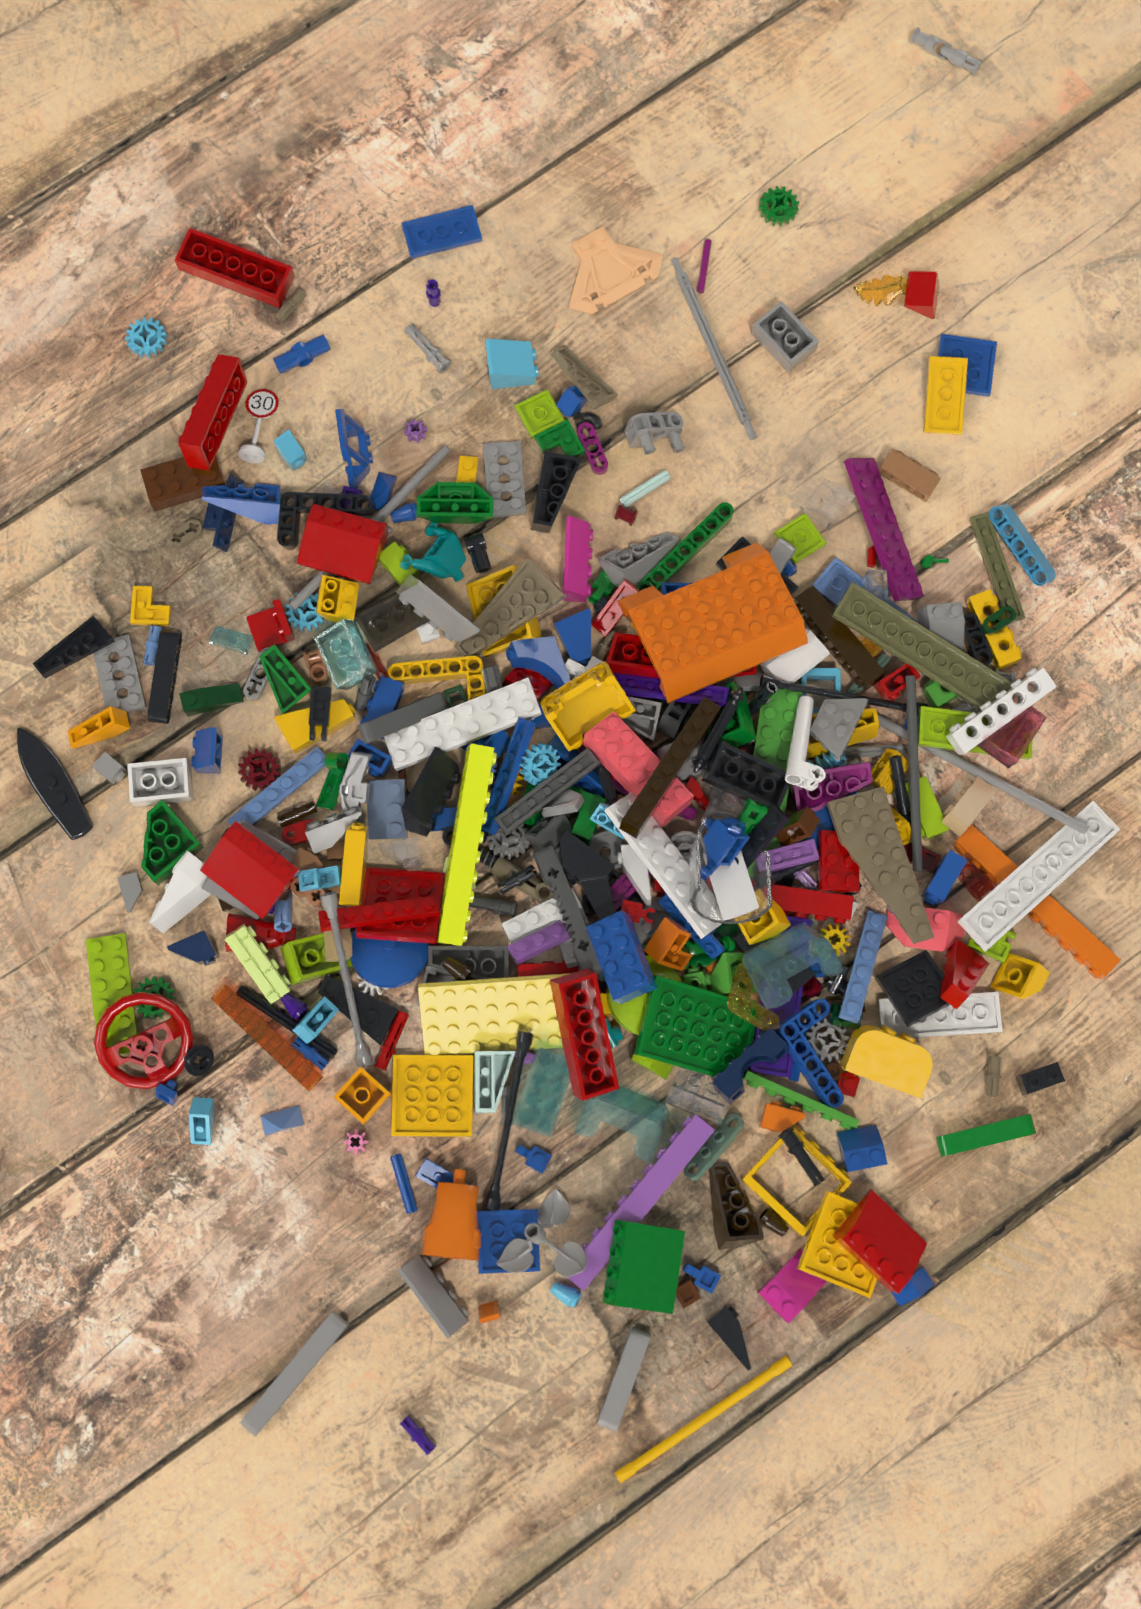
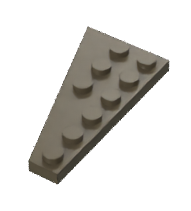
(518, 602)

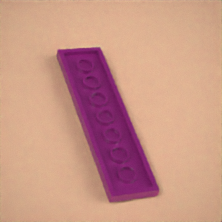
(884, 529)

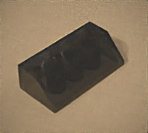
(388, 621)

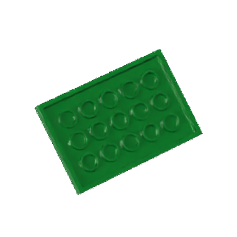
(691, 1028)

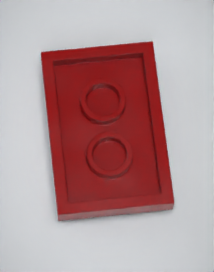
(836, 866)

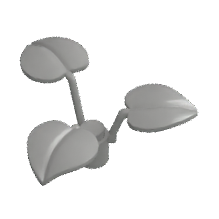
(517, 1253)

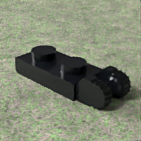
(320, 711)

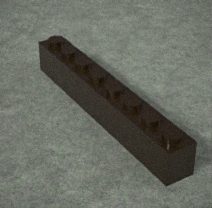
(669, 767)

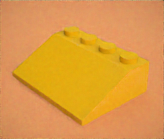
(481, 594)

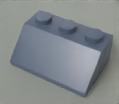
(384, 809)

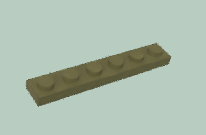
(996, 564)

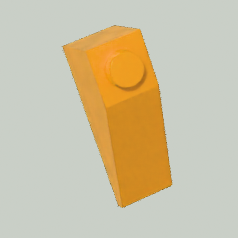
(99, 727)

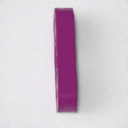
(583, 439)

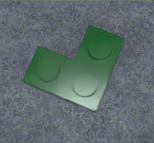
(560, 435)

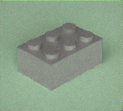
(784, 336)

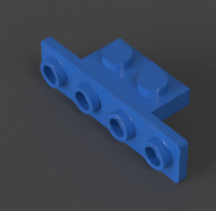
(707, 943)

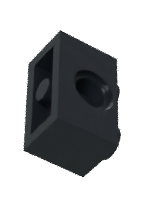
(1040, 1078)

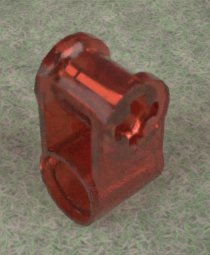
(975, 882)

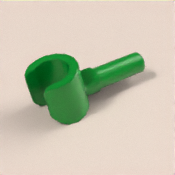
(928, 560)

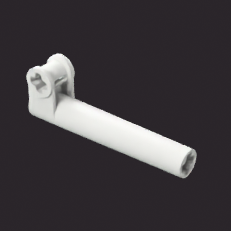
(798, 770)

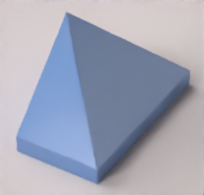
(282, 1120)

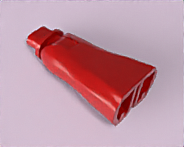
(264, 929)

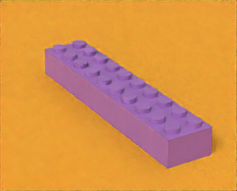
(644, 1193)

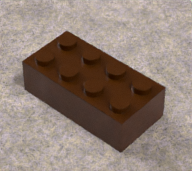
(176, 483)

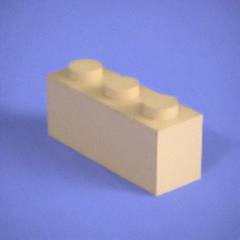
(968, 805)

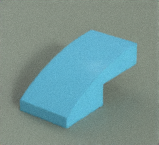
(320, 878)

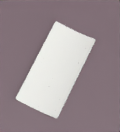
(733, 889)

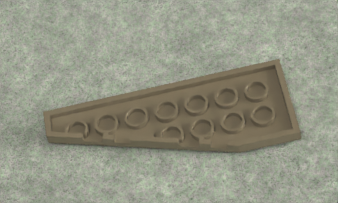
(873, 841)

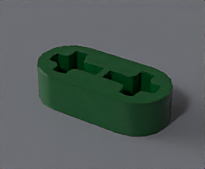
(1001, 624)

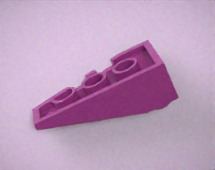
(837, 783)

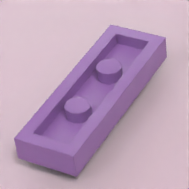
(793, 855)
(538, 942)

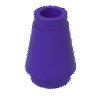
(294, 1006)

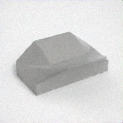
(565, 803)

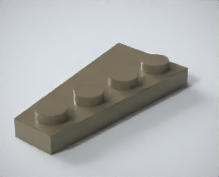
(588, 382)

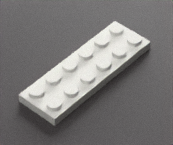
(976, 1015)

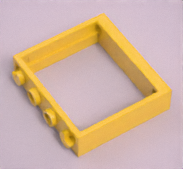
(841, 1175)

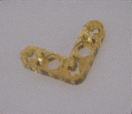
(743, 999)

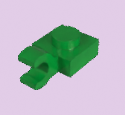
(602, 586)

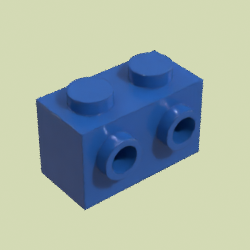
(379, 762)

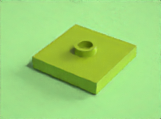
(539, 413)
(803, 536)

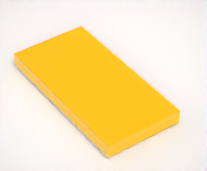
(945, 395)

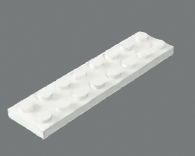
(463, 724)
(663, 862)

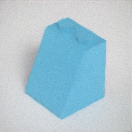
(511, 363)

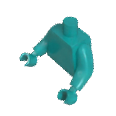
(442, 558)

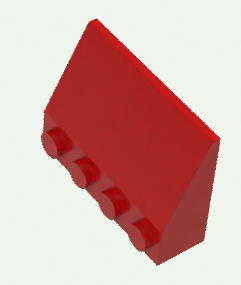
(342, 543)
(249, 870)
(881, 1242)

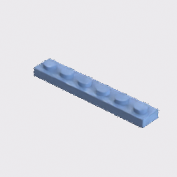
(281, 788)
(862, 966)

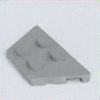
(837, 723)

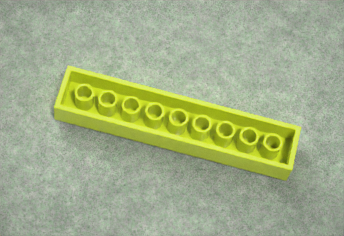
(464, 844)

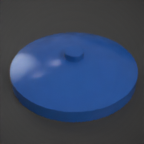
(387, 961)

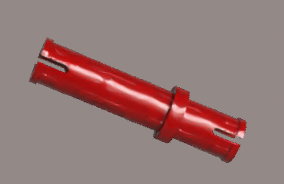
(392, 1039)

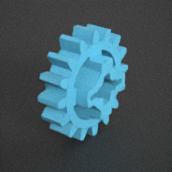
(138, 335)
(305, 618)
(541, 764)

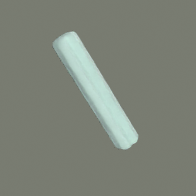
(645, 488)

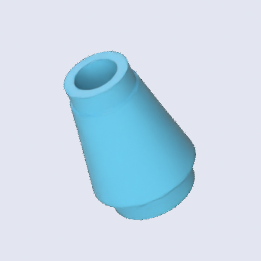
(566, 1294)

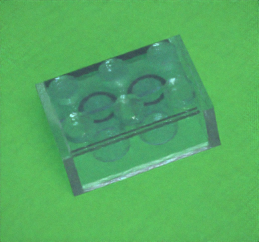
(345, 654)

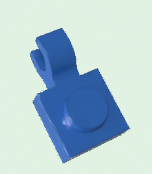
(536, 1158)
(704, 1278)

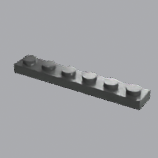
(547, 791)

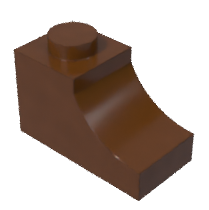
(799, 827)

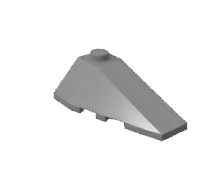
(638, 560)

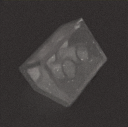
(696, 1095)

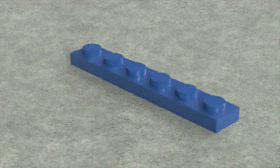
(508, 772)

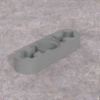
(250, 685)

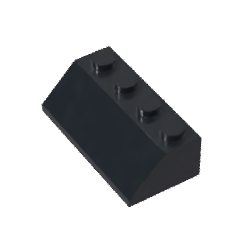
(430, 793)

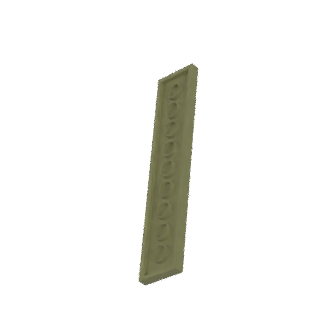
(919, 647)

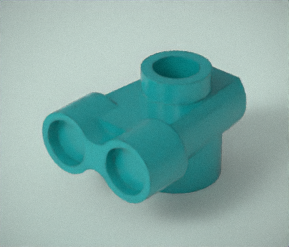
(614, 1033)

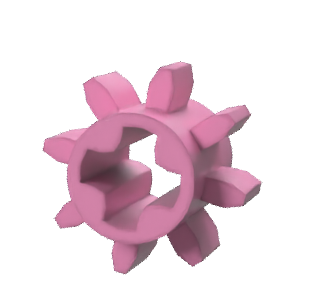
(350, 1142)

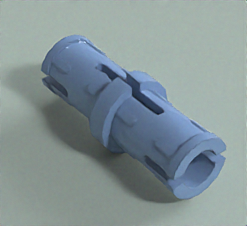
(152, 645)

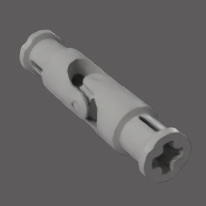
(956, 56)

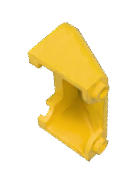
(585, 703)

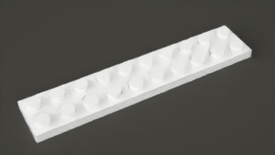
(1037, 877)

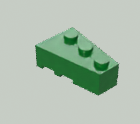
(283, 679)

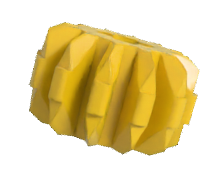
(828, 934)

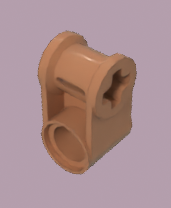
(316, 664)

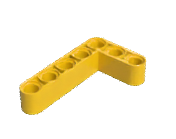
(445, 673)

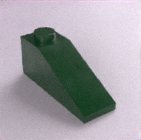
(210, 698)

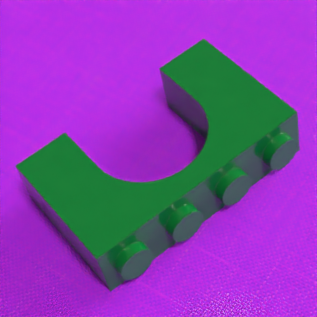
(584, 827)

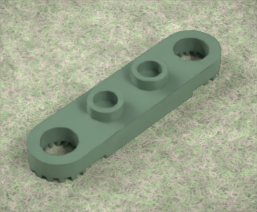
(714, 1146)

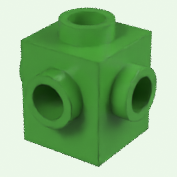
(697, 974)

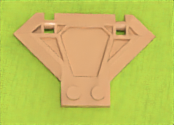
(609, 271)

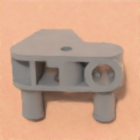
(648, 427)

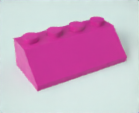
(576, 560)

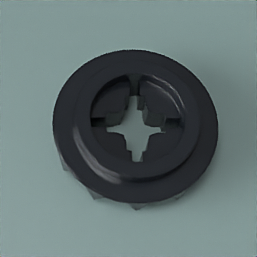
(204, 1064)

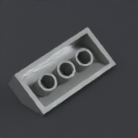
(433, 1295)

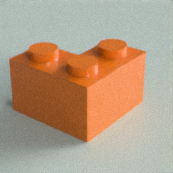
(668, 943)

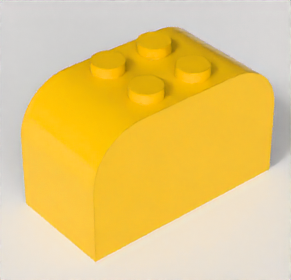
(888, 1059)

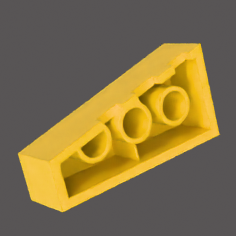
(866, 729)

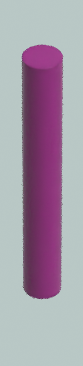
(704, 266)

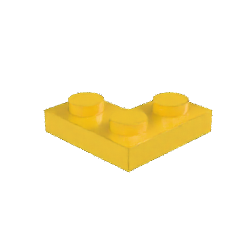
(144, 612)

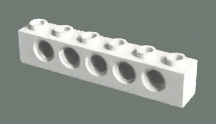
(1041, 684)

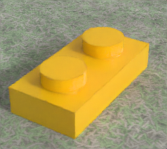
(467, 469)

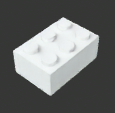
(160, 781)

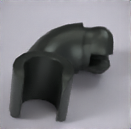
(592, 418)

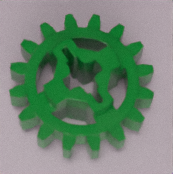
(778, 199)
(157, 989)

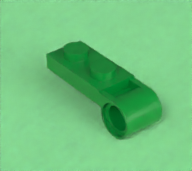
(337, 764)

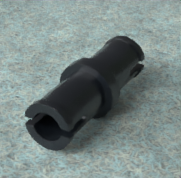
(517, 879)

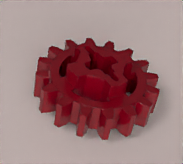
(263, 763)

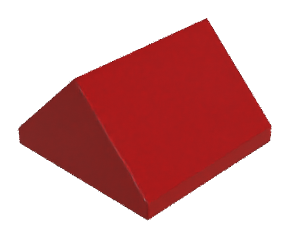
(922, 293)

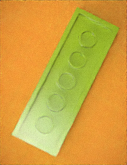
(935, 725)
(109, 982)

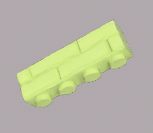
(257, 963)

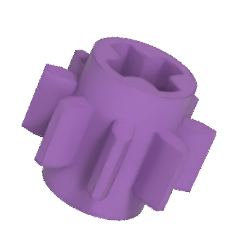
(416, 436)

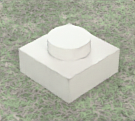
(427, 633)

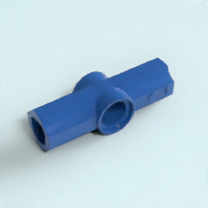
(301, 354)

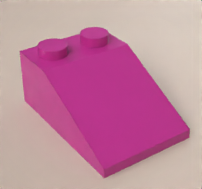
(790, 1289)

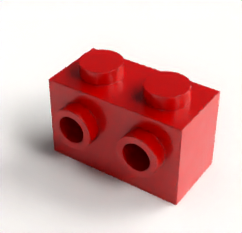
(895, 682)

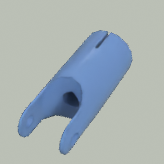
(283, 915)

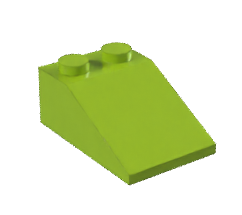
(306, 959)

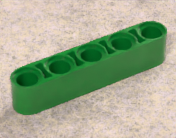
(986, 1135)

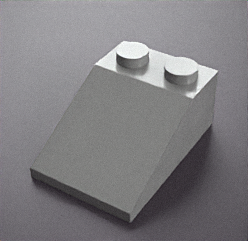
(945, 621)

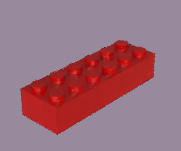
(234, 268)
(212, 412)
(584, 1034)

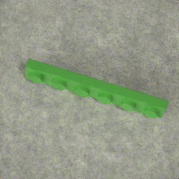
(792, 1097)

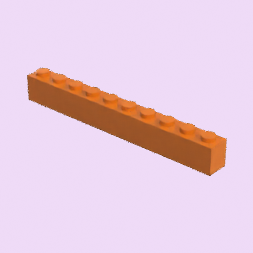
(1048, 913)

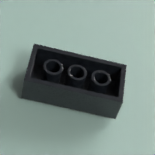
(746, 776)

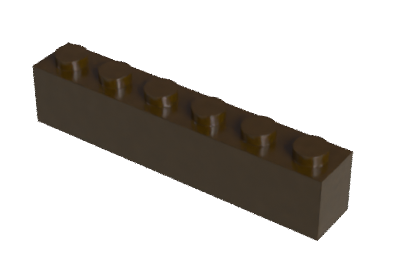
(839, 639)

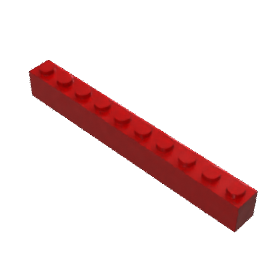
(804, 902)

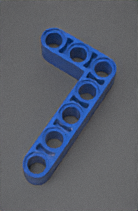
(808, 1053)

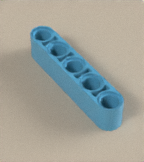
(1014, 540)

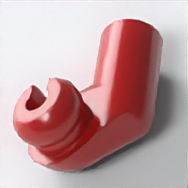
(871, 557)

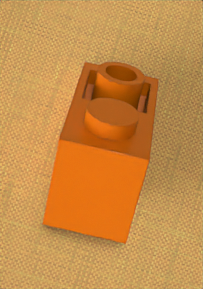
(778, 1118)

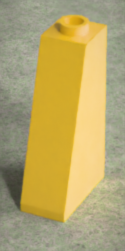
(297, 729)
(354, 864)

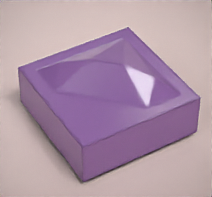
(528, 1059)

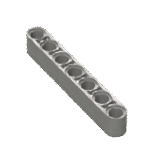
(294, 1373)

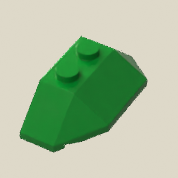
(455, 503)

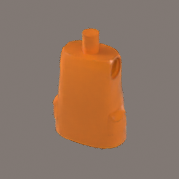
(454, 1221)

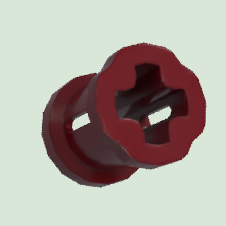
(626, 514)

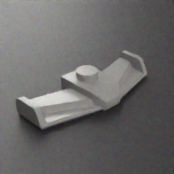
(352, 789)

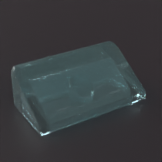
(231, 640)

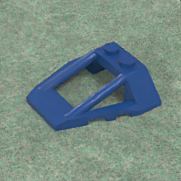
(350, 428)

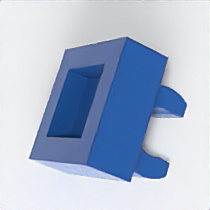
(167, 1093)

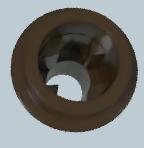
(457, 969)
(772, 1222)

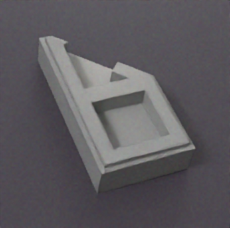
(130, 889)

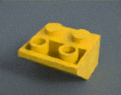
(337, 599)

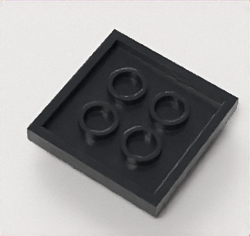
(914, 988)

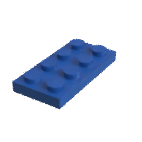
(441, 232)

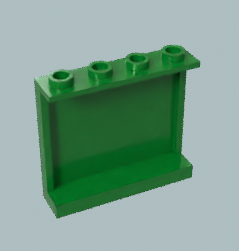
(643, 1267)

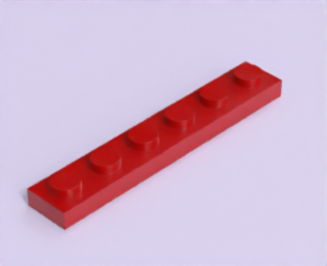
(382, 913)

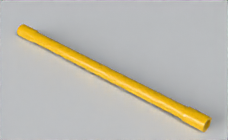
(632, 1467)

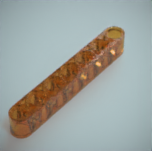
(267, 1037)

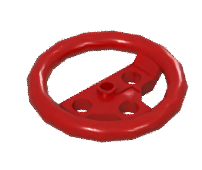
(160, 1073)

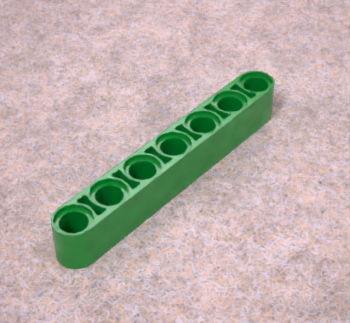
(690, 545)

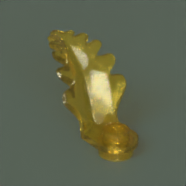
(883, 290)

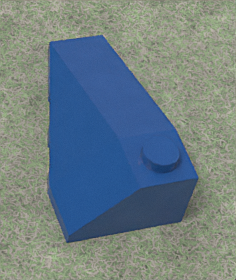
(256, 503)
(590, 782)

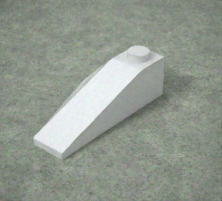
(181, 894)

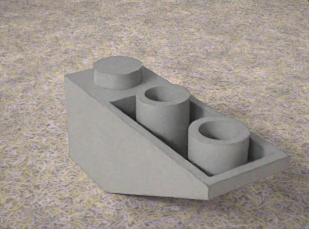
(327, 832)

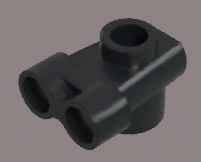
(838, 983)

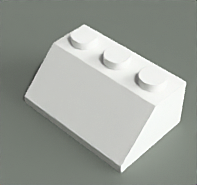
(797, 662)

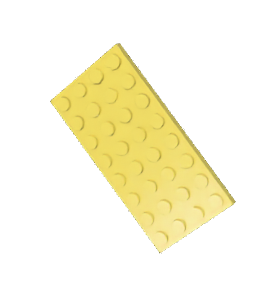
(488, 1014)

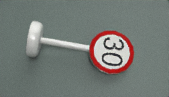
(260, 405)

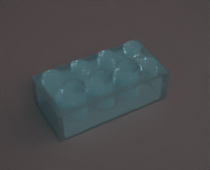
(543, 1093)

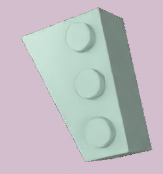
(489, 1078)

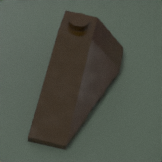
(732, 1215)

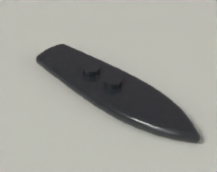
(52, 785)

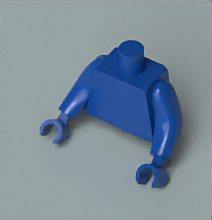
(722, 843)

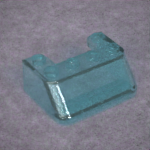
(784, 957)
(627, 1112)

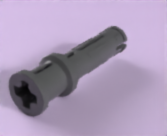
(496, 905)

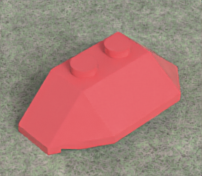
(943, 925)

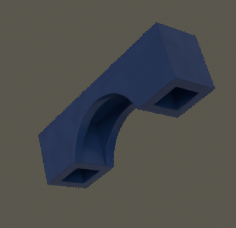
(767, 1048)

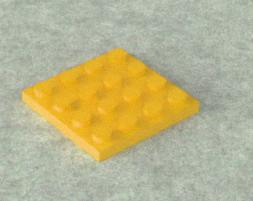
(432, 1095)
(827, 1257)

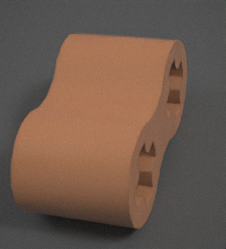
(307, 894)

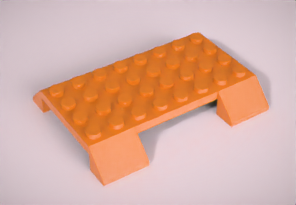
(717, 623)

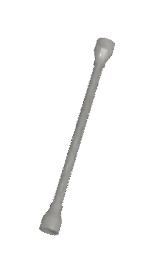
(330, 904)

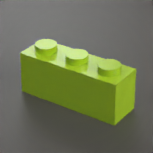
(930, 811)

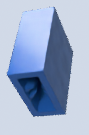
(943, 878)

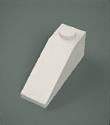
(635, 871)

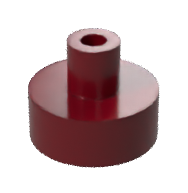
(812, 988)

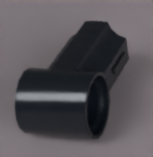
(477, 549)

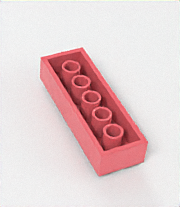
(633, 764)

